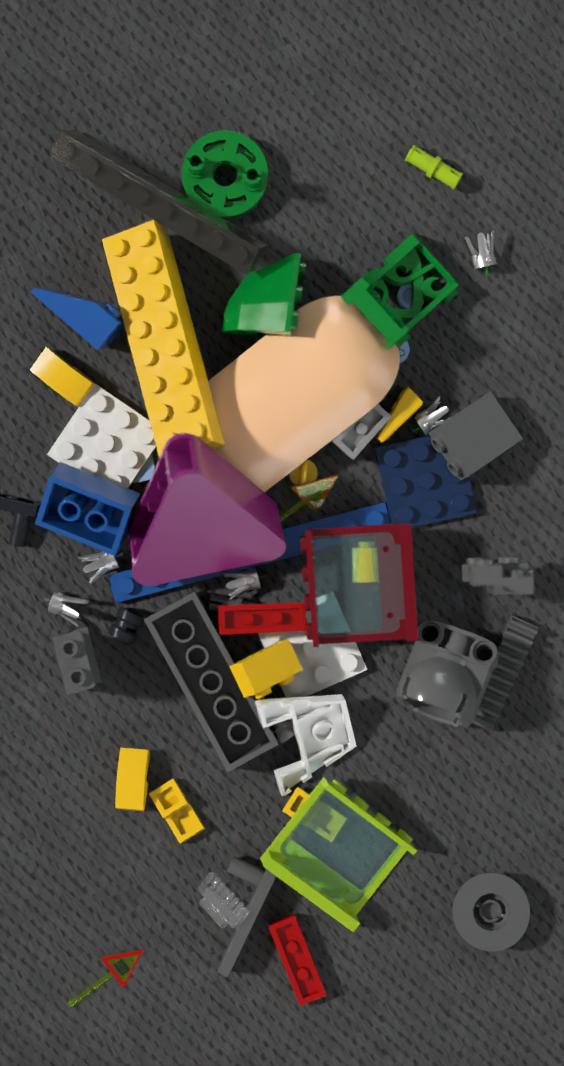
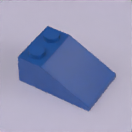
(90, 318)

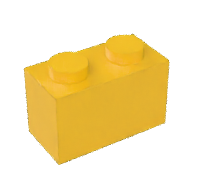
(266, 668)

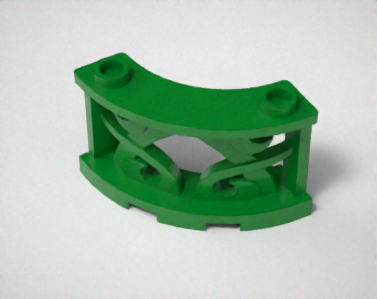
(390, 319)

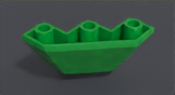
(266, 300)

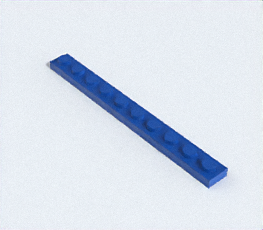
(126, 588)

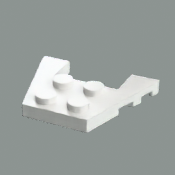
(320, 730)

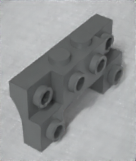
(504, 577)

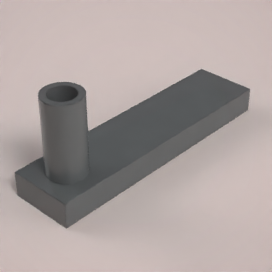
(263, 881)

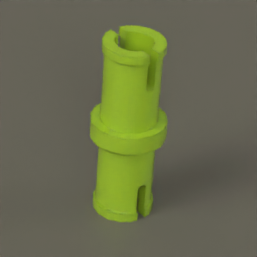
(433, 167)

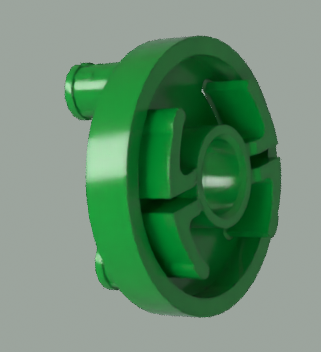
(201, 166)

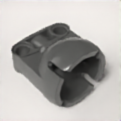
(446, 675)

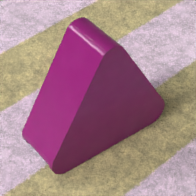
(200, 517)

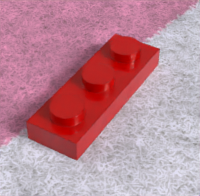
(262, 618)
(297, 959)

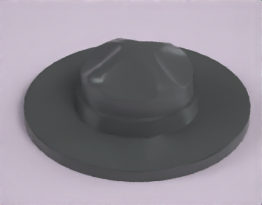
(491, 911)

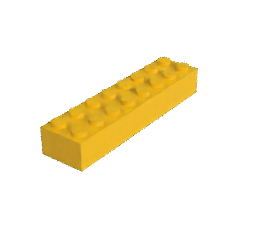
(161, 335)

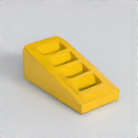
(402, 410)

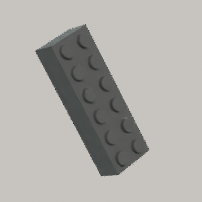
(203, 672)

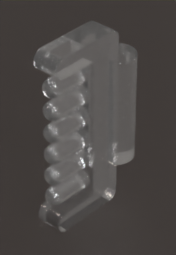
(218, 907)

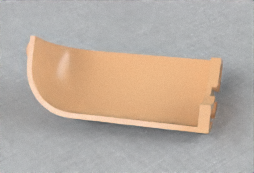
(301, 389)

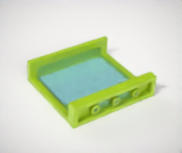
(336, 851)

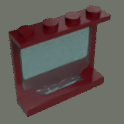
(360, 584)

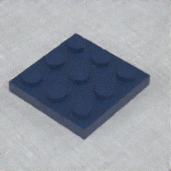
(420, 485)

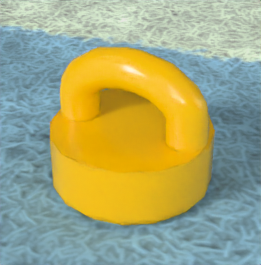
(304, 473)

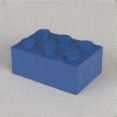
(87, 508)

